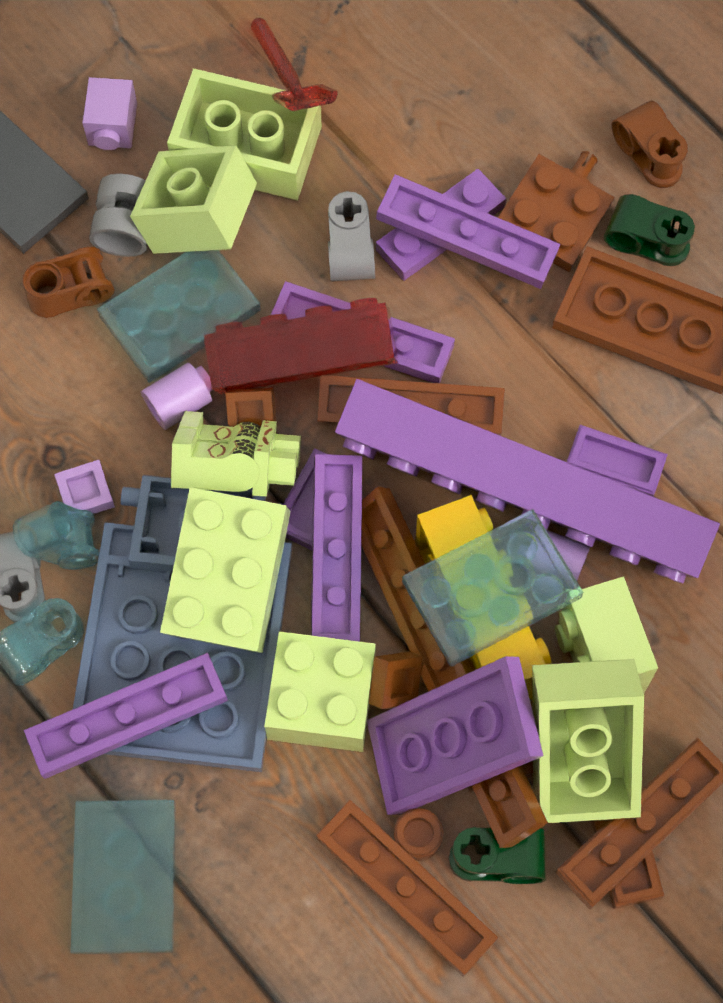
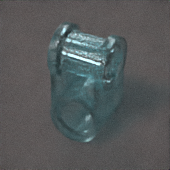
(58, 536)
(34, 643)

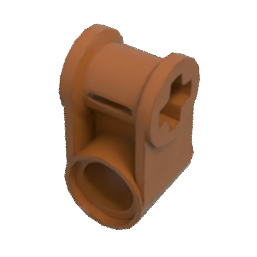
(651, 143)
(70, 283)

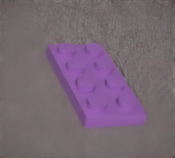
(455, 736)

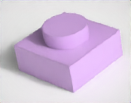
(85, 487)

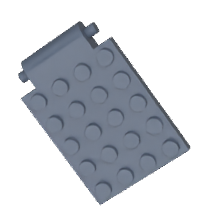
(127, 645)

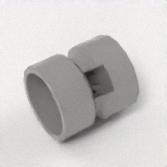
(111, 224)

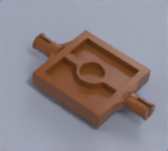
(559, 205)

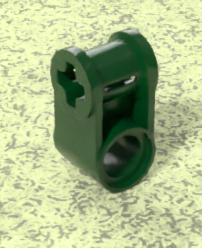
(647, 230)
(511, 865)

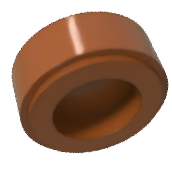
(419, 833)

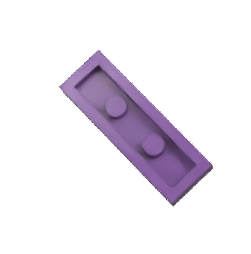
(410, 253)

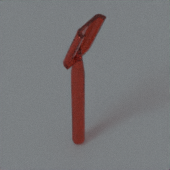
(295, 96)

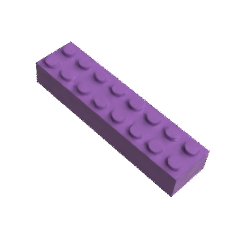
(526, 479)

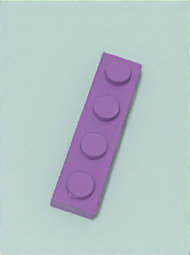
(467, 231)
(419, 350)
(336, 546)
(125, 715)

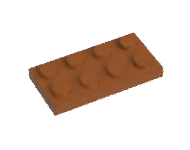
(645, 318)

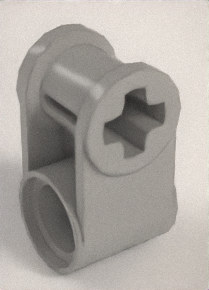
(350, 242)
(17, 575)

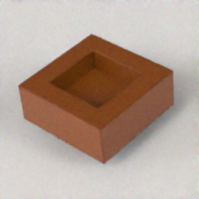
(250, 406)
(395, 679)

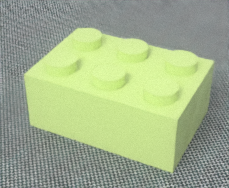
(243, 114)
(225, 570)
(589, 739)

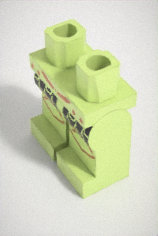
(232, 456)

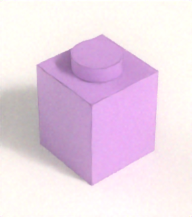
(109, 113)

